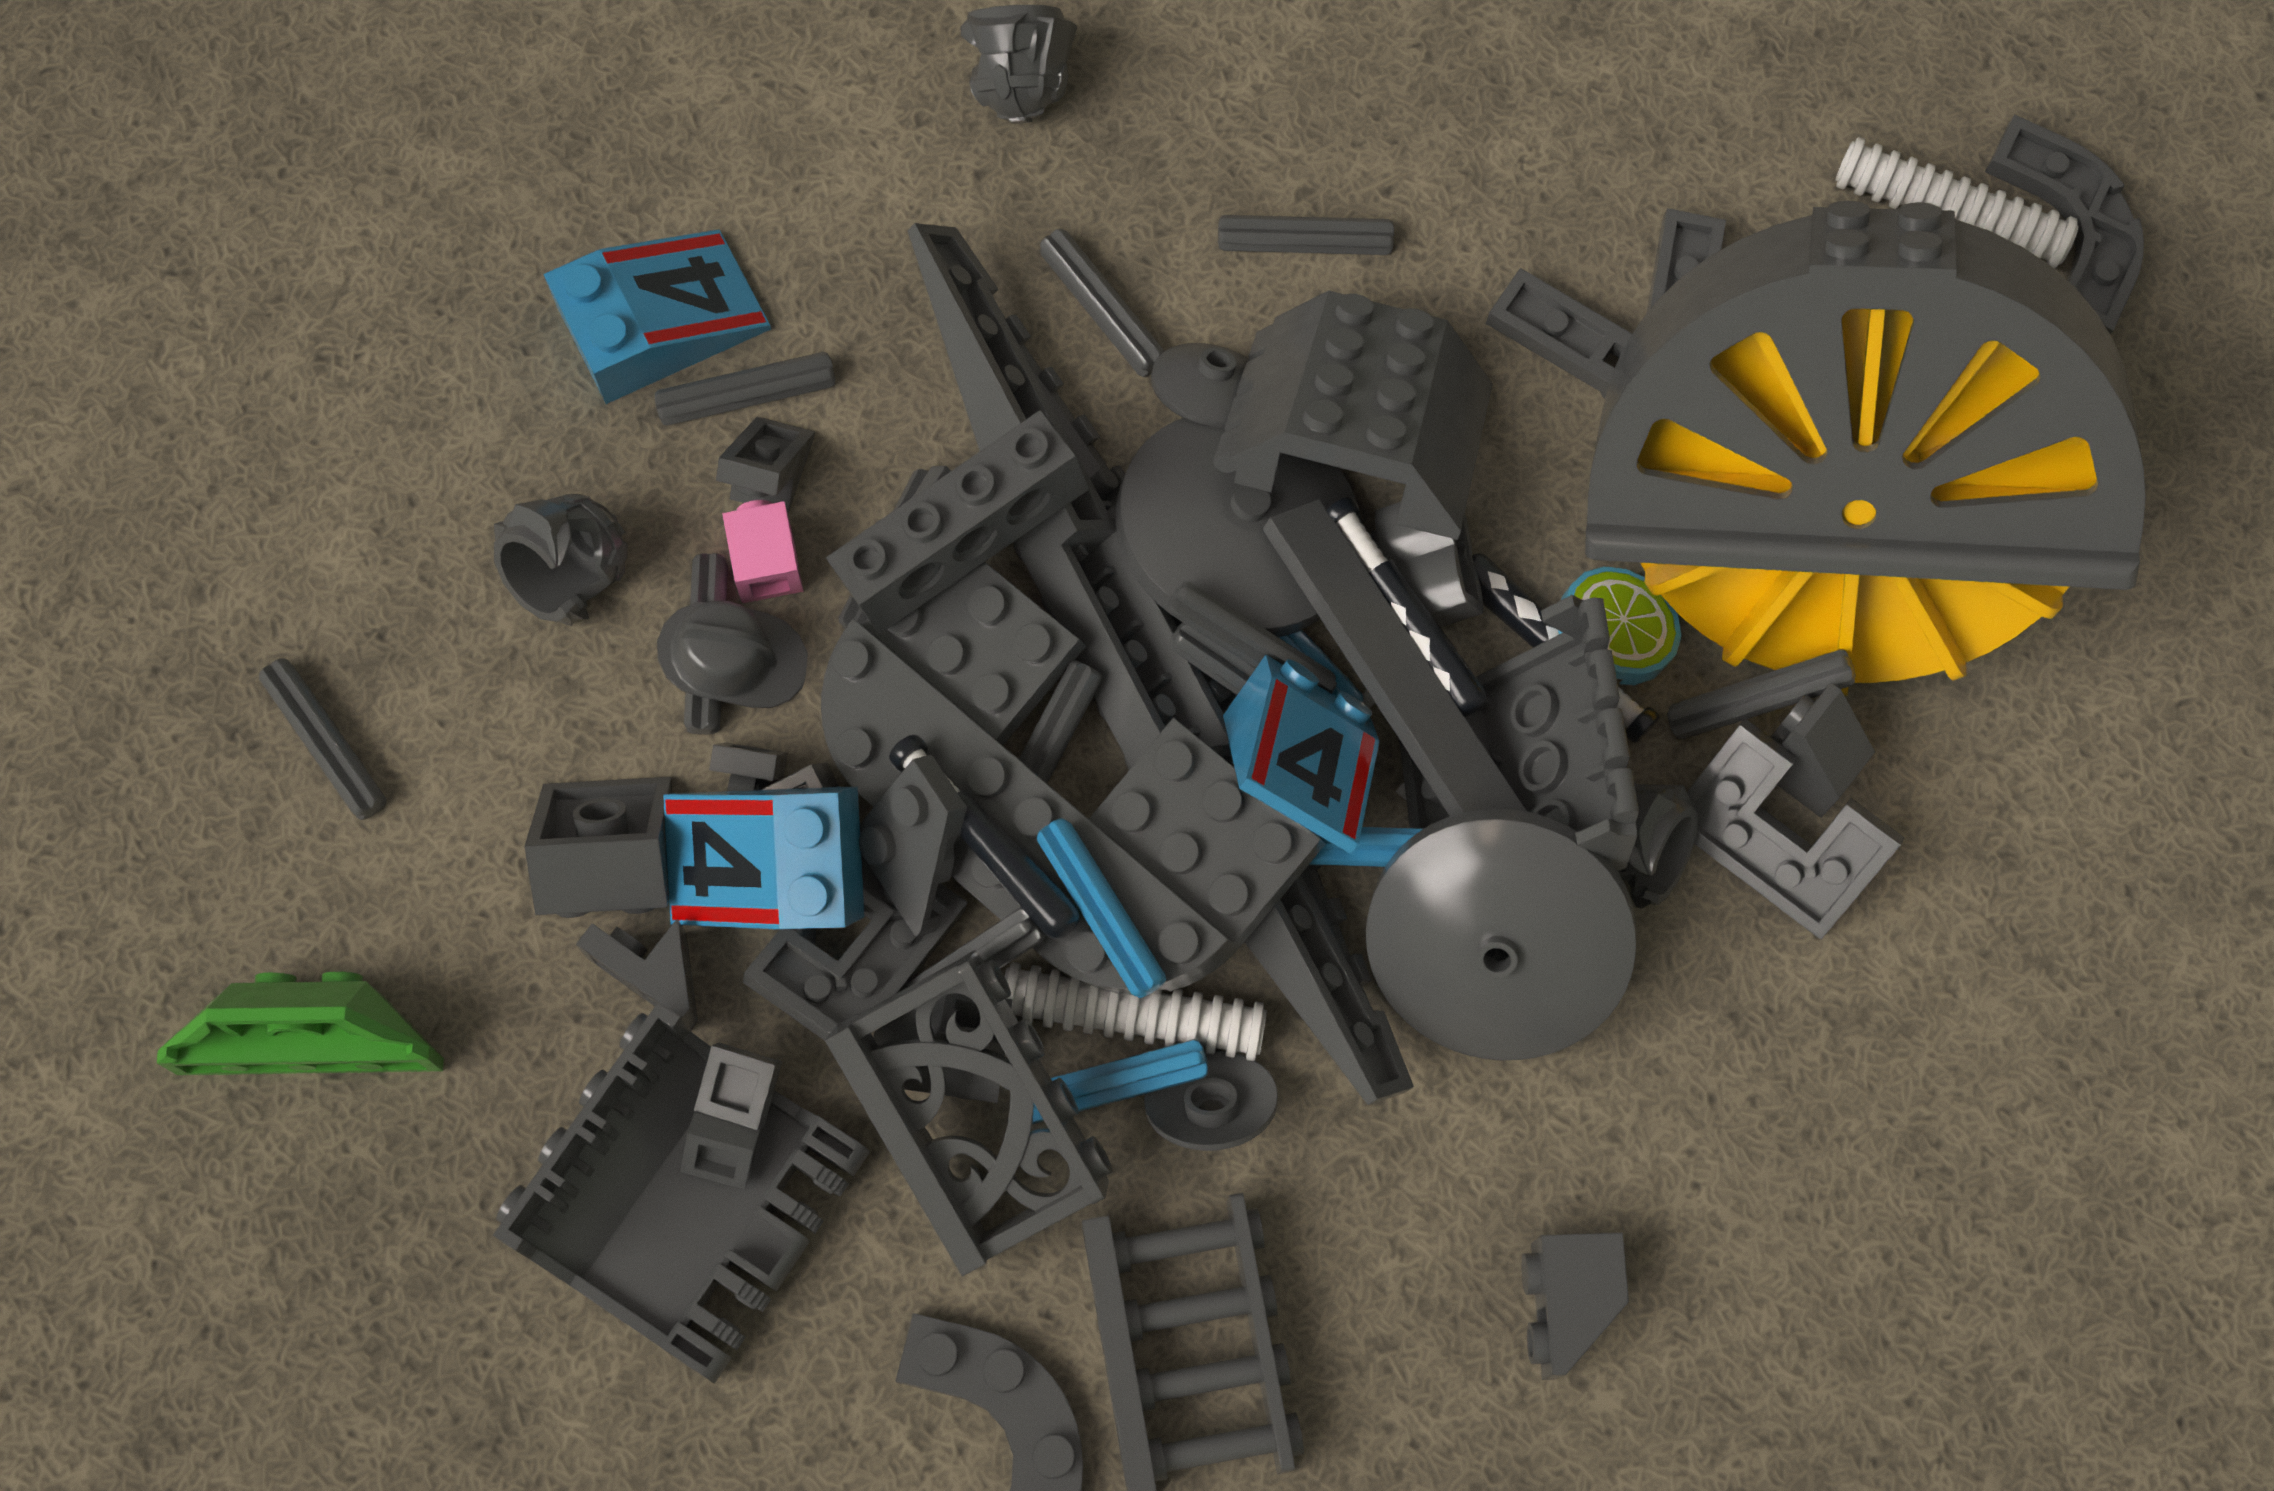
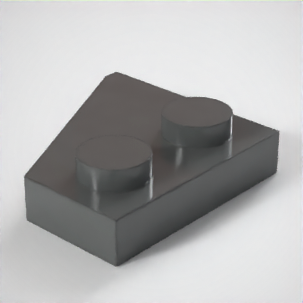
(912, 840)

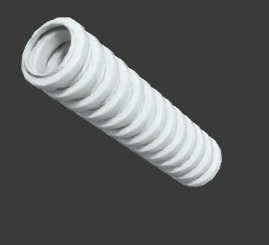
(1907, 183)
(1153, 1016)

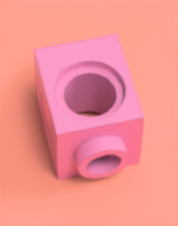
(762, 551)

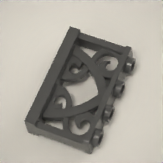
(951, 1202)

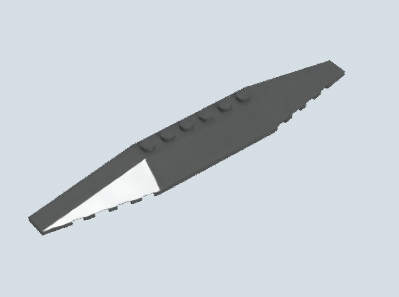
(1127, 639)

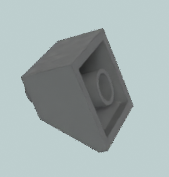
(599, 847)

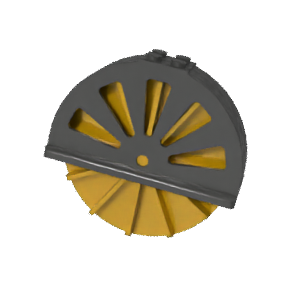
(1869, 445)

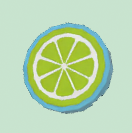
(1640, 625)

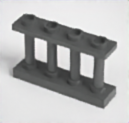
(1138, 1390)

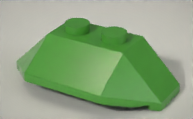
(298, 1029)

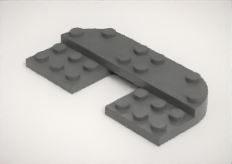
(1172, 838)

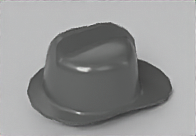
(732, 654)

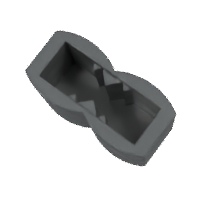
(1433, 565)

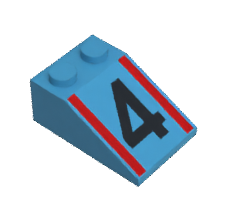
(654, 308)
(1303, 750)
(765, 858)

